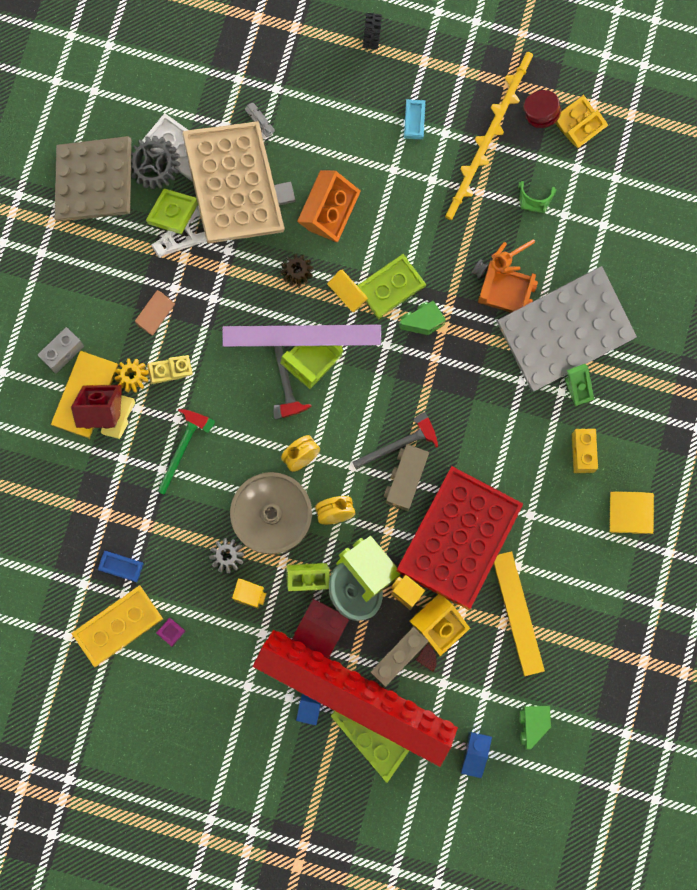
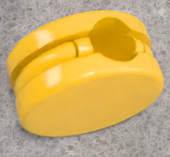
(300, 453)
(335, 510)

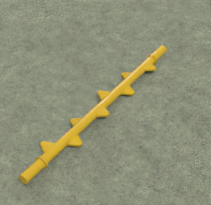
(484, 141)

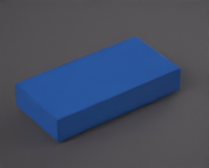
(120, 566)

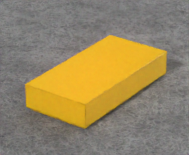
(347, 291)

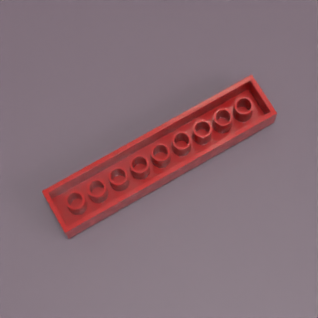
(356, 697)

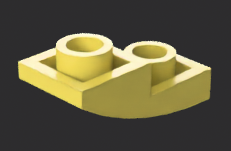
(169, 370)
(126, 406)

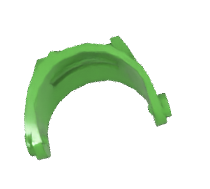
(534, 205)

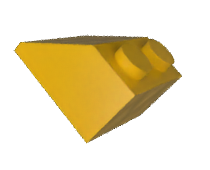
(440, 624)

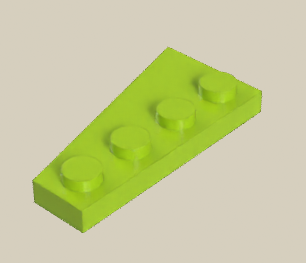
(378, 750)

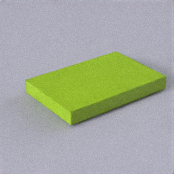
(391, 286)

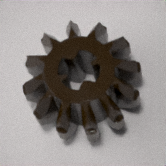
(303, 276)

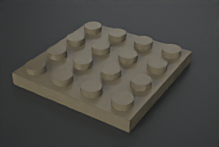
(93, 179)

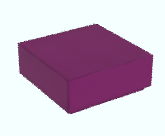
(170, 632)

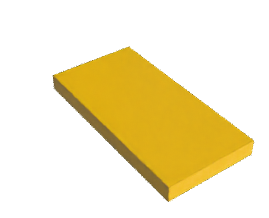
(86, 371)
(117, 626)

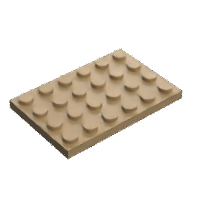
(233, 182)

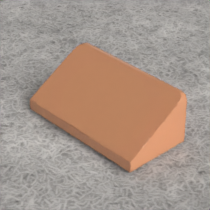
(154, 312)

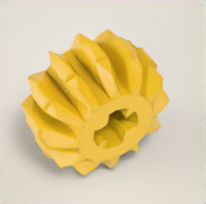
(124, 373)

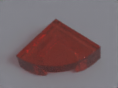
(427, 658)

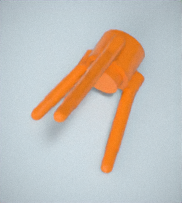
(503, 260)

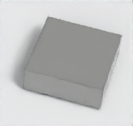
(284, 193)

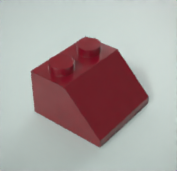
(97, 406)

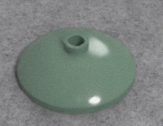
(352, 604)

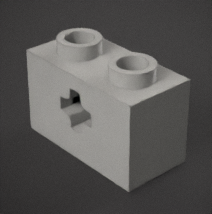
(60, 350)

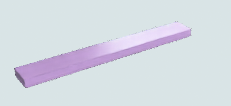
(302, 335)

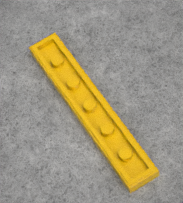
(518, 614)

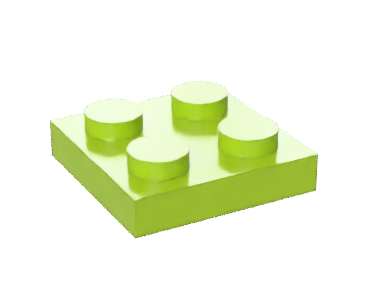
(172, 211)

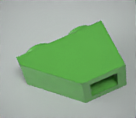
(424, 320)
(535, 722)

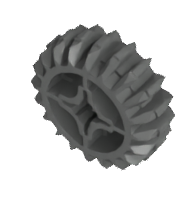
(140, 169)

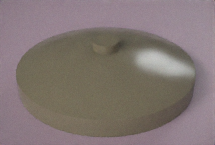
(271, 513)

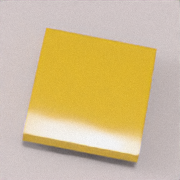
(580, 122)
(631, 512)

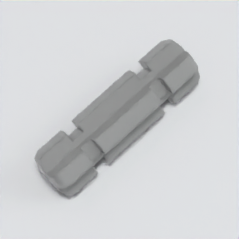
(256, 116)

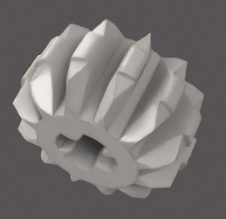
(220, 559)

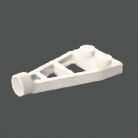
(172, 246)

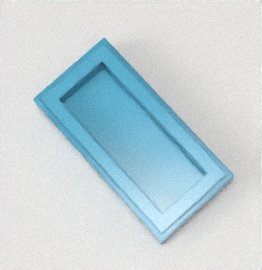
(414, 119)

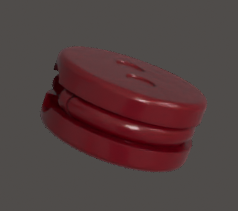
(542, 108)

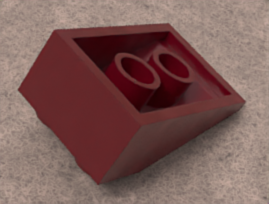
(320, 628)

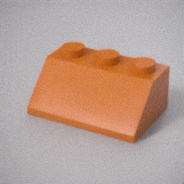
(329, 205)

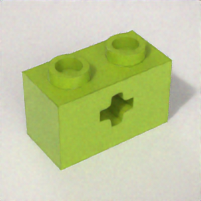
(307, 577)

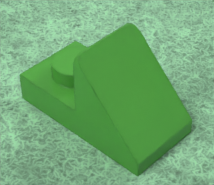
(579, 384)

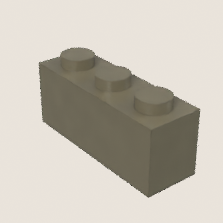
(406, 477)
(399, 656)

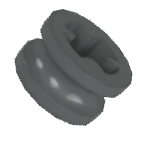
(480, 269)

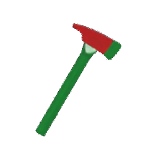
(194, 421)

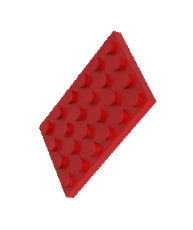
(460, 538)

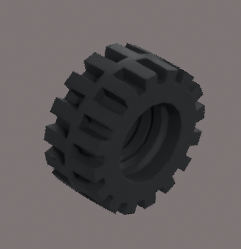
(372, 31)

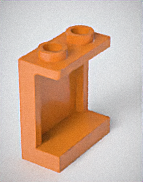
(507, 290)

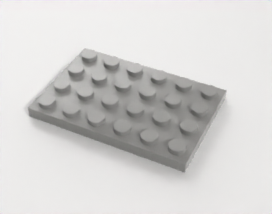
(566, 328)

